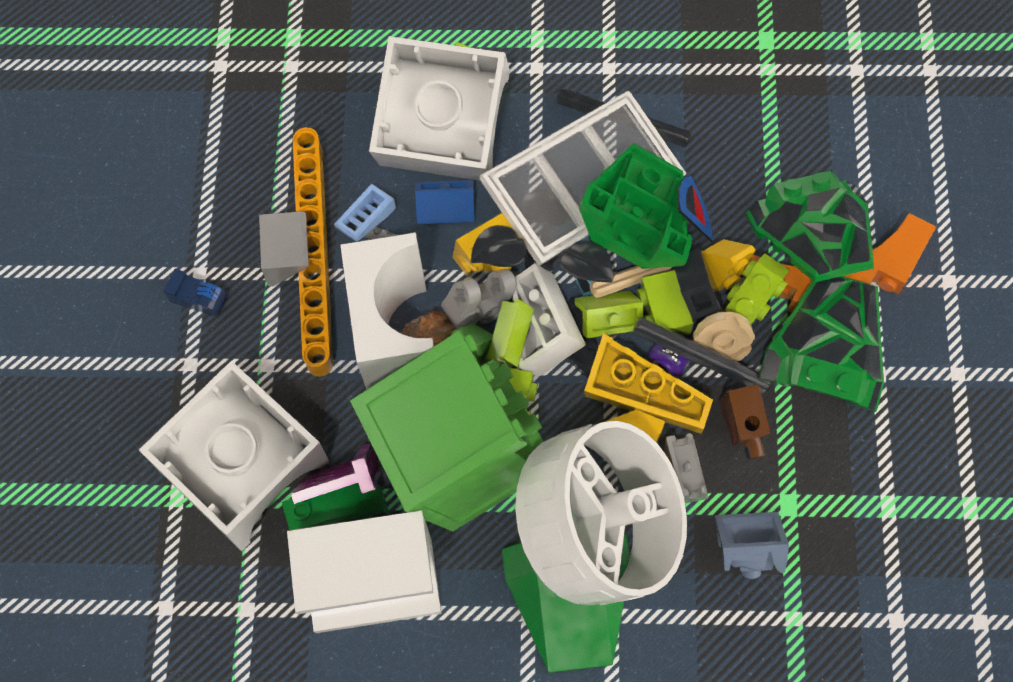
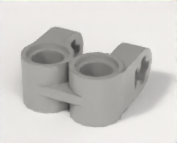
(479, 303)

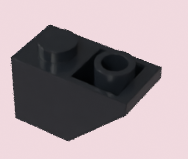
(698, 285)

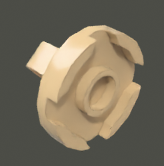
(725, 334)

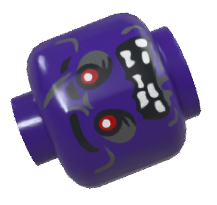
(667, 360)

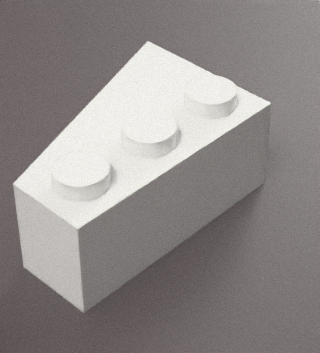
(552, 327)

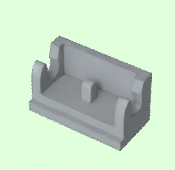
(686, 464)

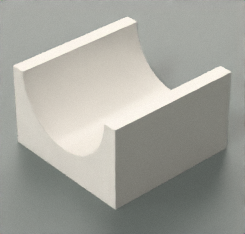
(438, 108)
(378, 280)
(233, 452)
(364, 571)

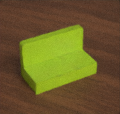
(609, 313)
(510, 332)

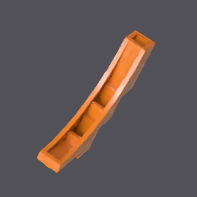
(892, 261)

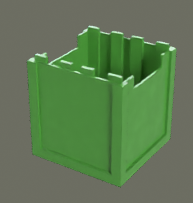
(449, 432)

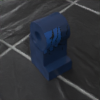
(194, 293)

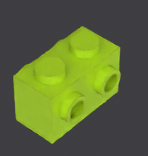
(762, 282)

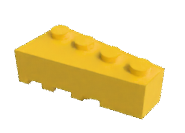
(634, 383)

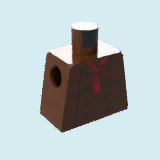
(743, 407)

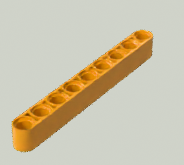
(317, 261)

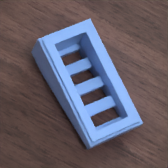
(365, 201)

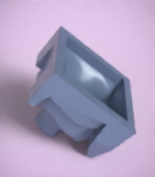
(752, 542)

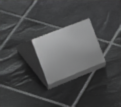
(283, 245)

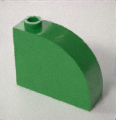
(336, 507)

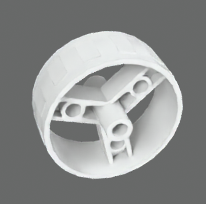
(577, 521)

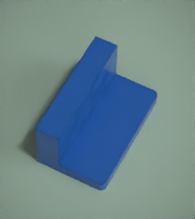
(445, 201)

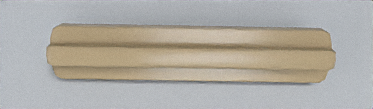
(624, 279)

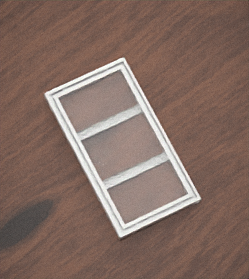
(546, 182)

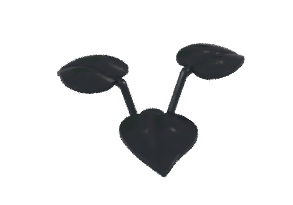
(501, 248)

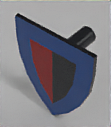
(693, 207)

